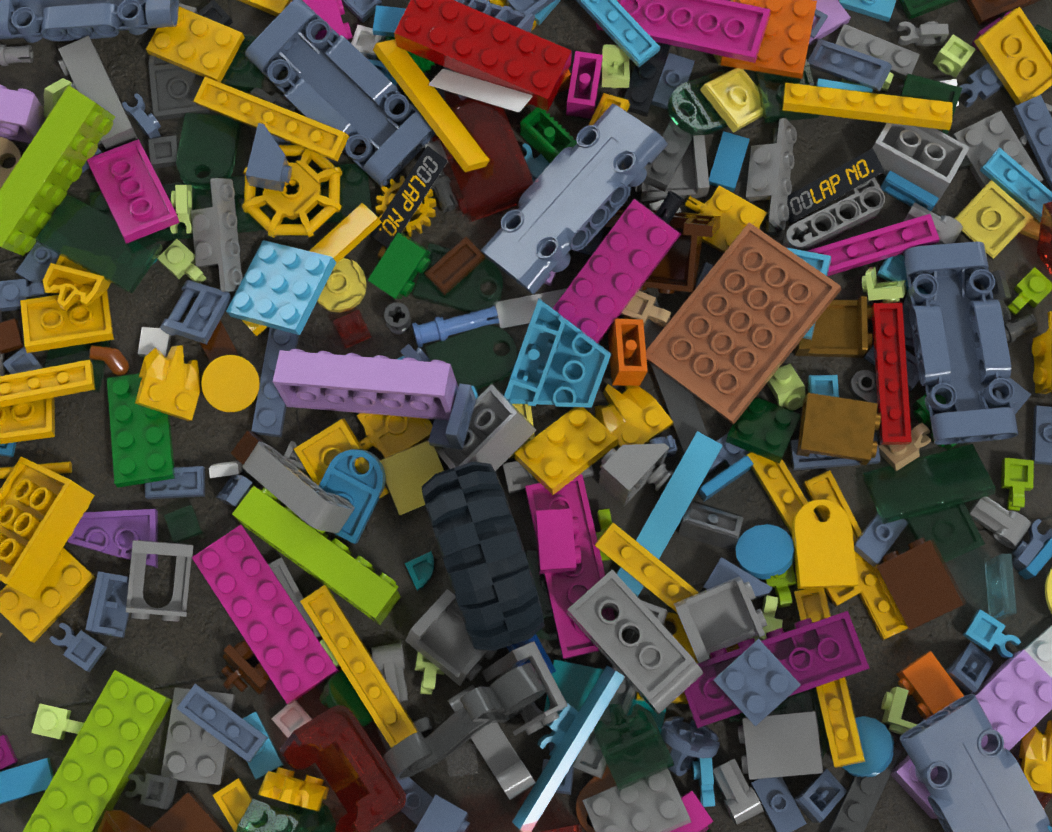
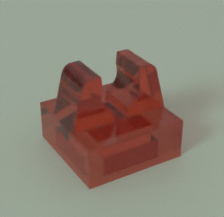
(352, 328)

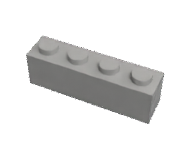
(92, 80)

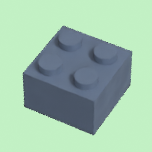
(757, 682)

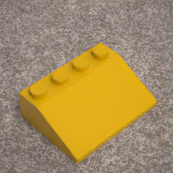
(35, 522)

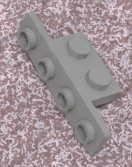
(770, 173)
(217, 235)

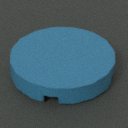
(765, 551)
(876, 746)

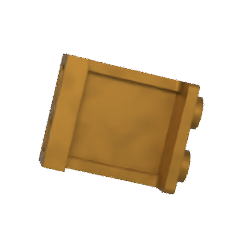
(840, 331)
(838, 428)

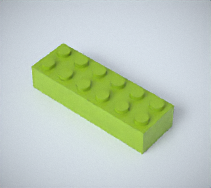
(49, 168)
(318, 556)
(101, 757)

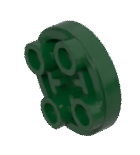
(341, 692)

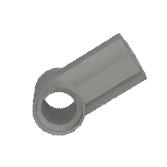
(946, 226)
(1006, 525)
(391, 664)
(739, 797)

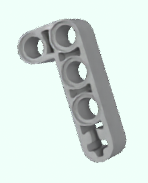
(831, 217)
(297, 491)
(498, 754)

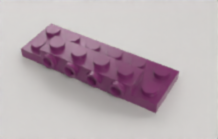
(811, 653)

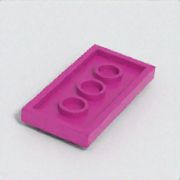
(132, 191)

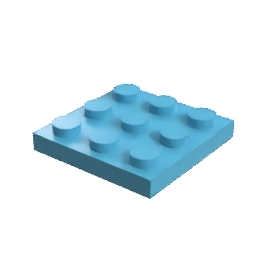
(281, 287)

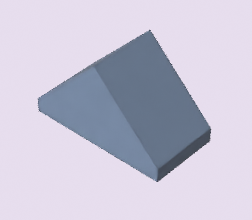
(969, 669)
(820, 796)

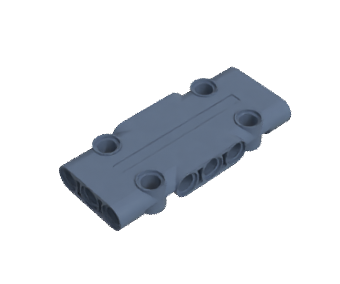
(81, 18)
(340, 89)
(574, 198)
(960, 343)
(974, 785)

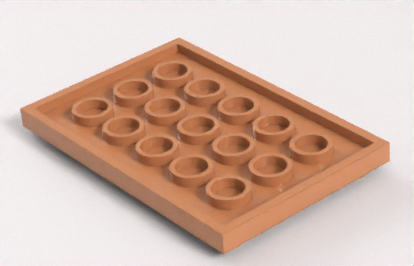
(741, 322)

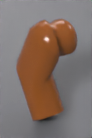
(112, 357)

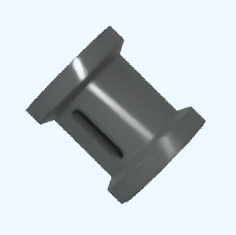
(391, 313)

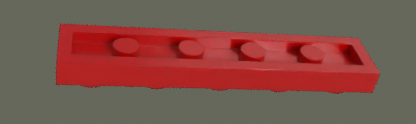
(891, 374)

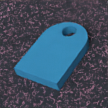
(357, 488)

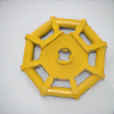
(303, 201)

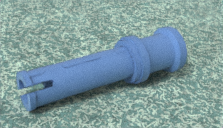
(441, 329)

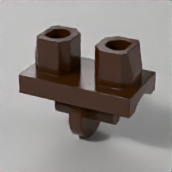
(237, 659)

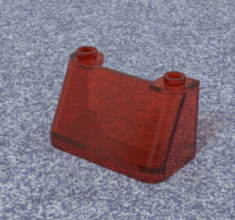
(506, 174)
(350, 767)

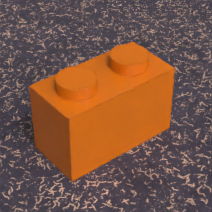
(627, 352)
(929, 685)

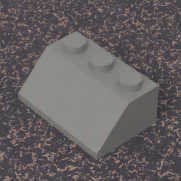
(920, 155)
(493, 432)
(629, 468)

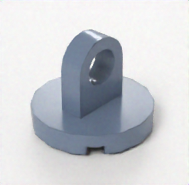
(688, 743)

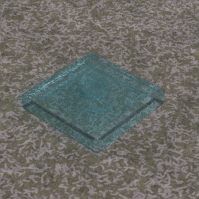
(1000, 587)

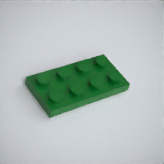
(138, 436)

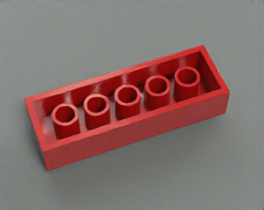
(484, 48)

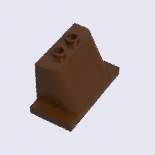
(680, 264)

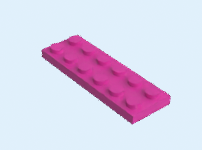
(703, 25)
(616, 270)
(568, 587)
(265, 614)

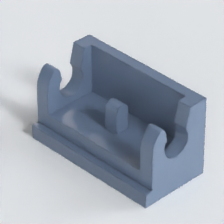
(108, 605)

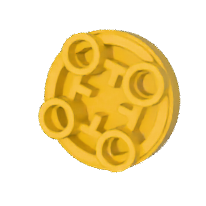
(230, 383)

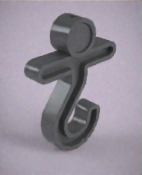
(481, 707)

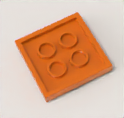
(785, 38)

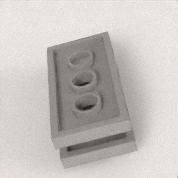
(655, 663)

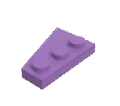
(115, 530)

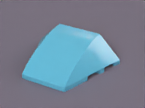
(556, 363)

